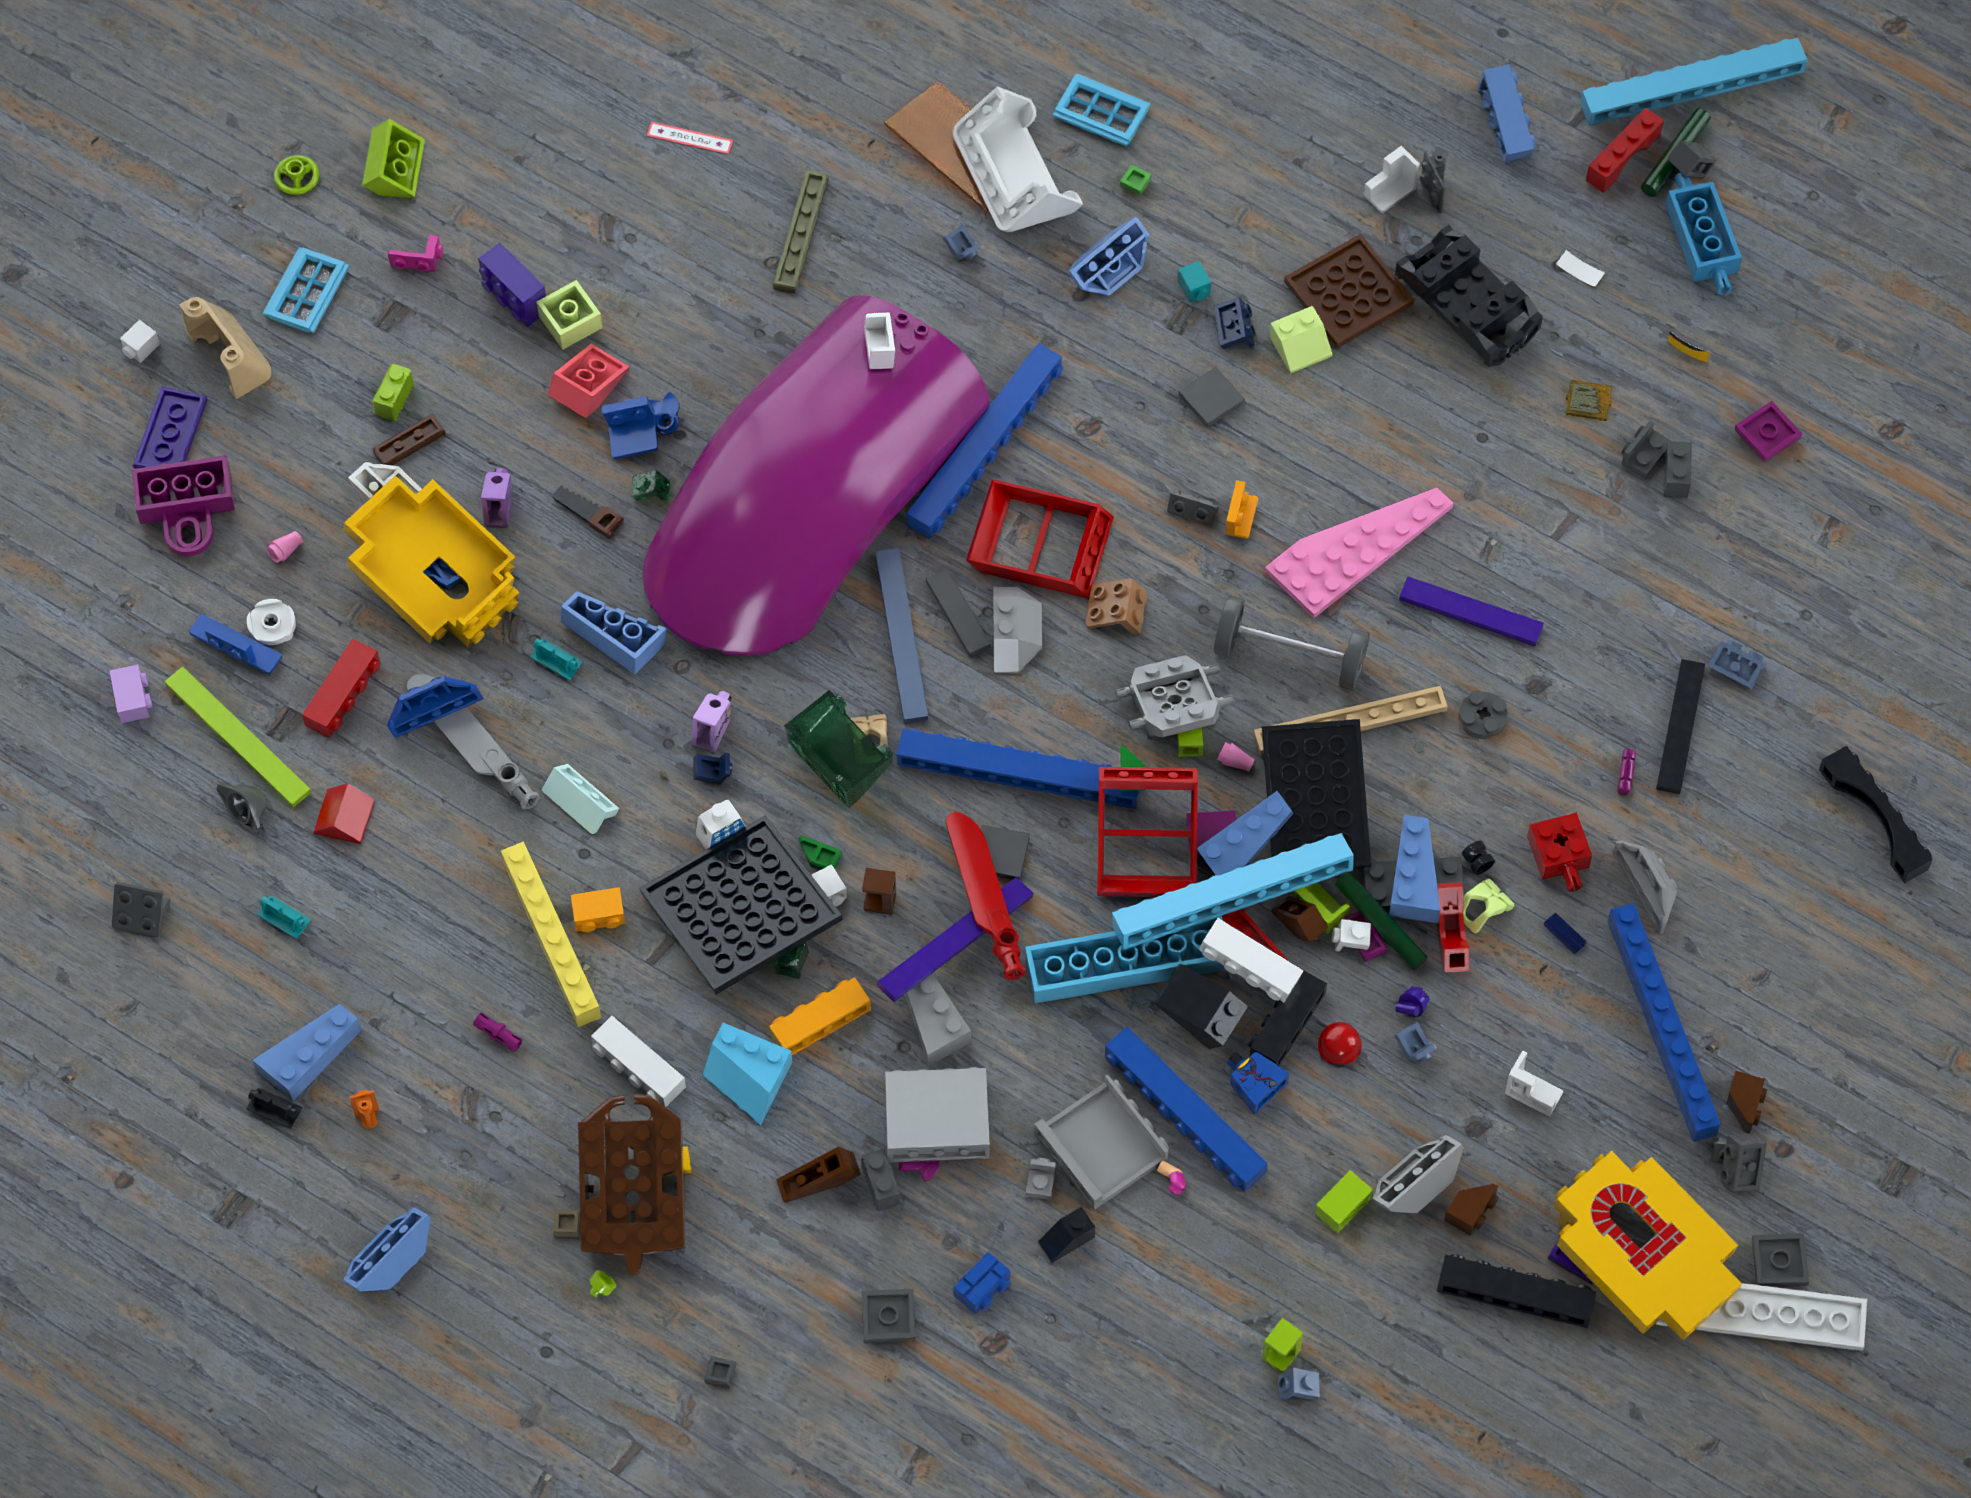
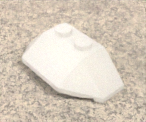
(372, 477)

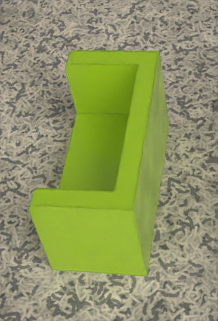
(1327, 906)
(1343, 1201)
(1282, 1345)

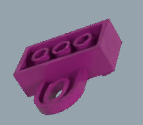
(184, 496)

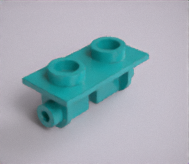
(555, 658)
(283, 916)

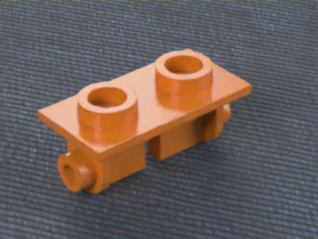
(365, 1106)

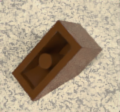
(1300, 918)

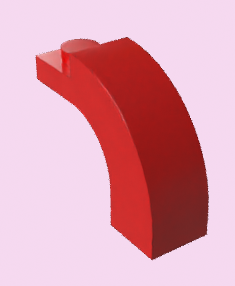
(1451, 929)

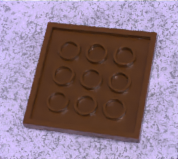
(1349, 290)

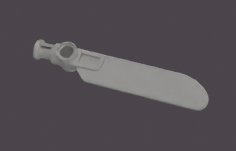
(481, 750)

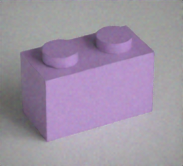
(130, 694)

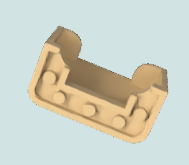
(241, 357)

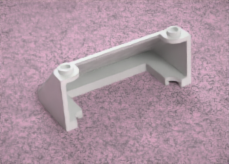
(1008, 164)

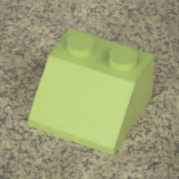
(1300, 339)

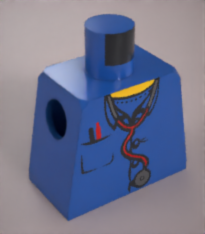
(1256, 1079)

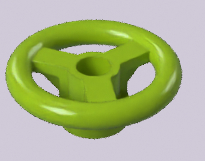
(295, 169)

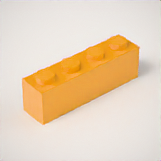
(821, 1016)

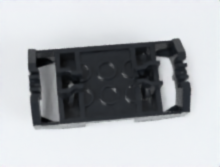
(1469, 295)

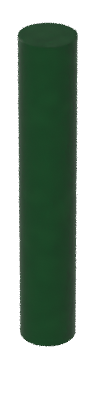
(1664, 168)
(1381, 920)

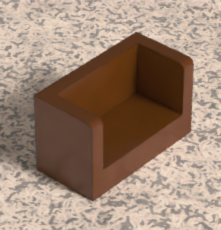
(880, 891)

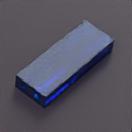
(1565, 933)

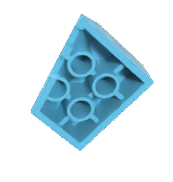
(747, 1069)

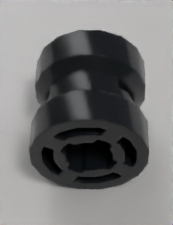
(1478, 857)

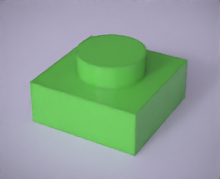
(1135, 180)

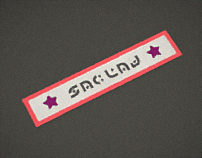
(689, 137)

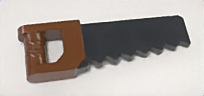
(589, 512)

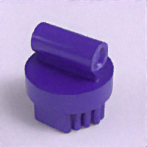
(1412, 1002)

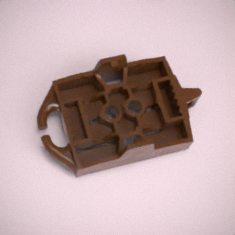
(656, 1153)

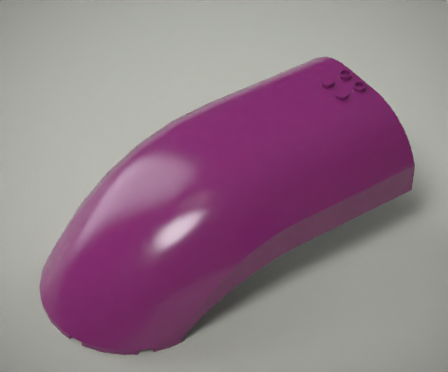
(807, 480)

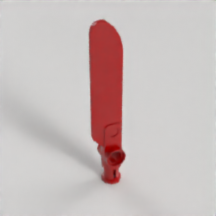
(984, 891)

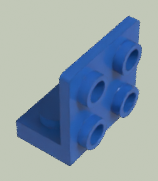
(631, 427)

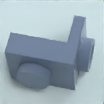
(961, 244)
(1414, 1043)
(1299, 1384)

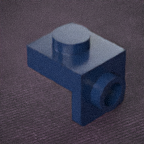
(711, 768)

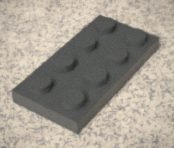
(1380, 877)

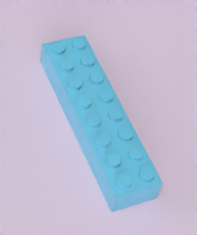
(1102, 964)

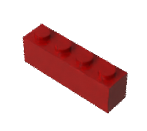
(341, 688)

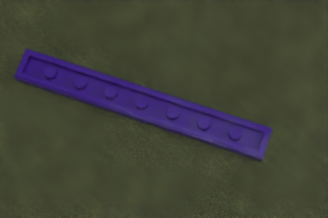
(946, 946)

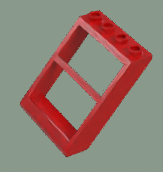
(992, 520)
(1149, 779)

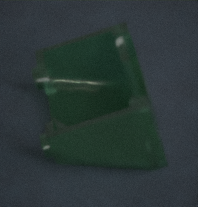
(837, 748)

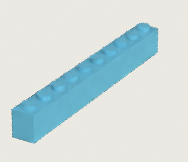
(1693, 81)
(1232, 891)

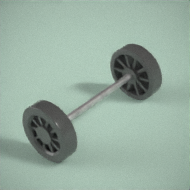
(1230, 627)

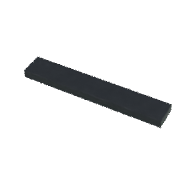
(1680, 726)

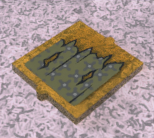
(1588, 400)

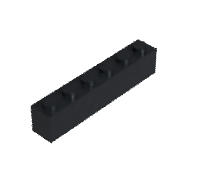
(1516, 1290)

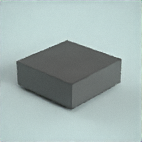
(720, 1372)

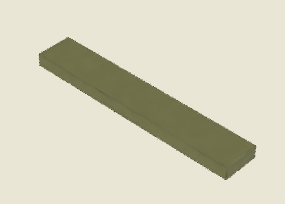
(800, 231)

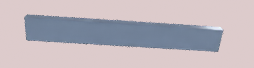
(901, 635)

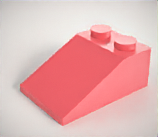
(586, 380)

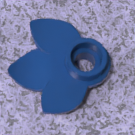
(665, 412)

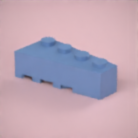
(1247, 836)
(1415, 877)

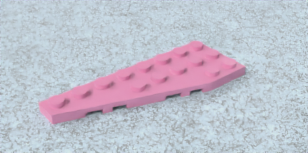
(1336, 559)

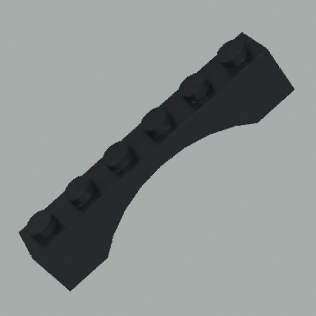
(1847, 775)

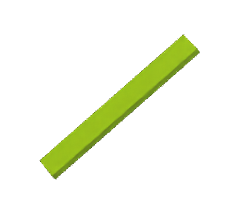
(238, 737)

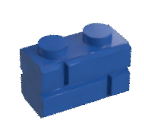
(982, 1283)

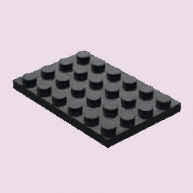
(1322, 781)

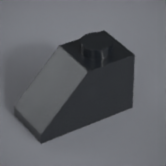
(1067, 1234)

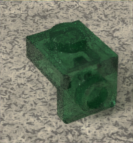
(650, 485)

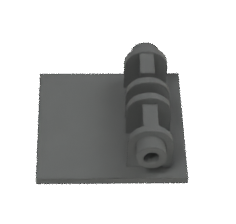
(1432, 178)

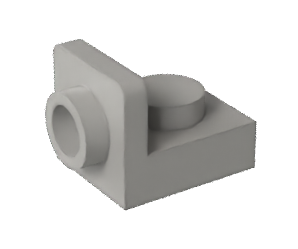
(1041, 1178)

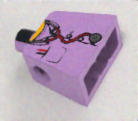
(715, 713)

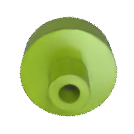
(601, 1284)

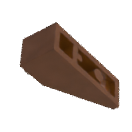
(819, 1175)

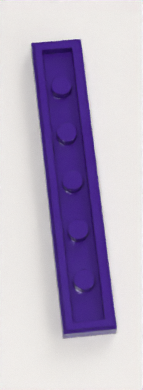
(1471, 611)

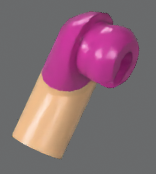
(1175, 1175)

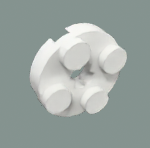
(276, 634)

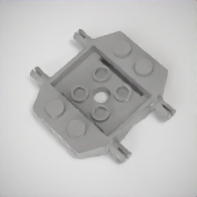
(1197, 701)

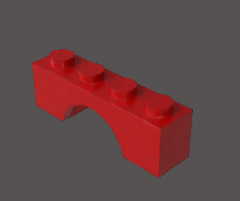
(1610, 162)

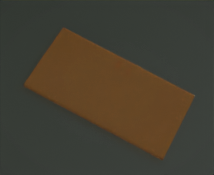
(928, 129)

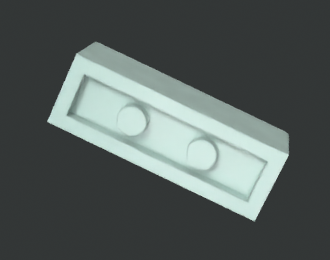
(578, 798)

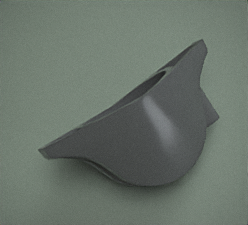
(243, 803)

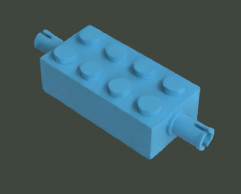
(1703, 232)

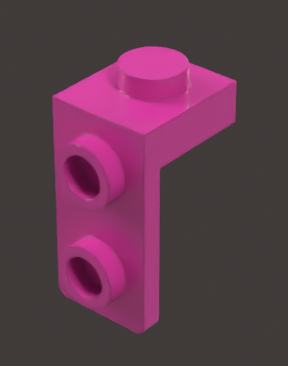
(418, 261)

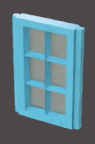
(1101, 110)
(306, 290)

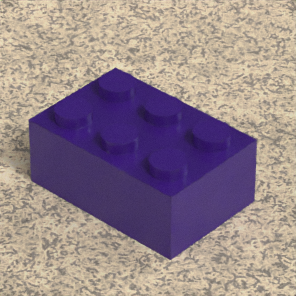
(511, 284)

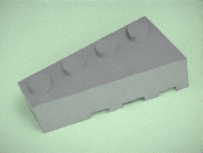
(936, 1020)

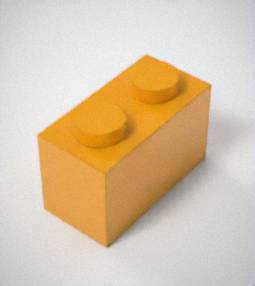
(598, 910)

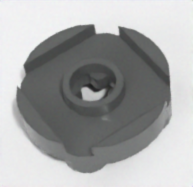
(1479, 702)

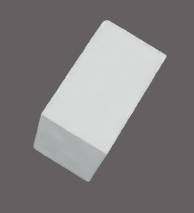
(1394, 182)
(1531, 1089)

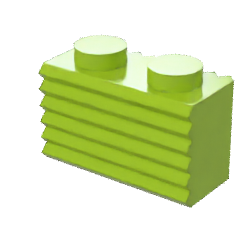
(393, 392)

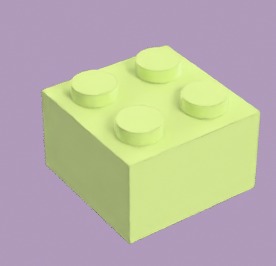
(569, 314)

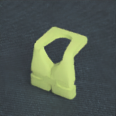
(1495, 903)

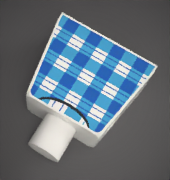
(718, 824)

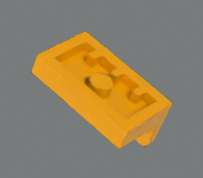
(1241, 512)

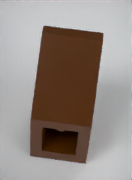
(1744, 1097)
(1469, 1207)

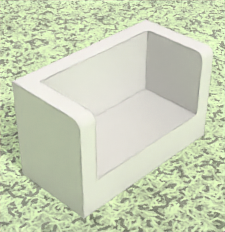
(879, 340)

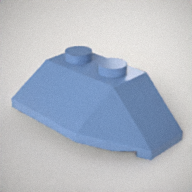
(1112, 259)
(390, 1253)

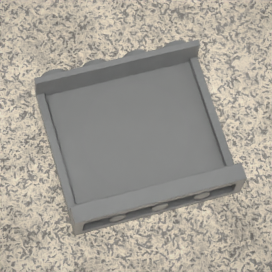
(937, 1115)
(1102, 1143)

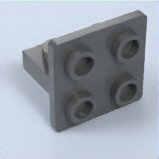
(138, 909)

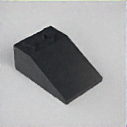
(1200, 1006)

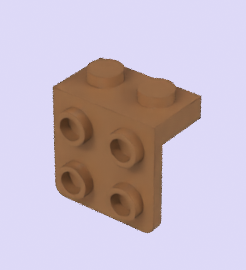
(1117, 603)

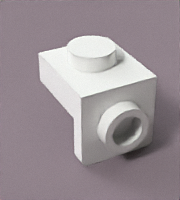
(1351, 934)

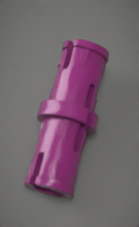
(498, 1032)

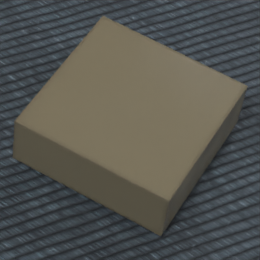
(566, 1223)

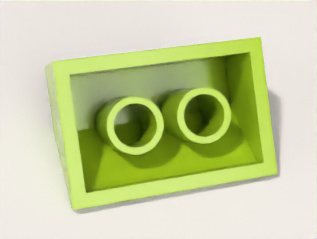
(393, 161)

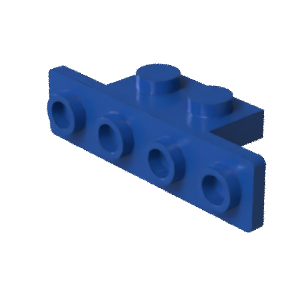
(235, 644)

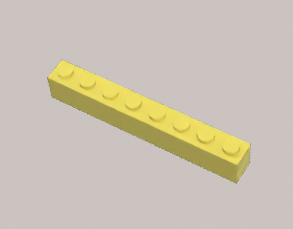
(551, 934)

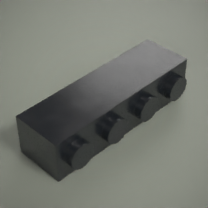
(1288, 1019)

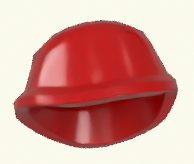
(1339, 1044)

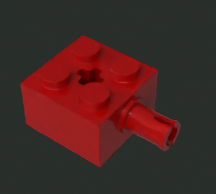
(1560, 848)

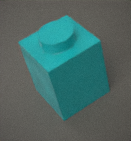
(1194, 282)

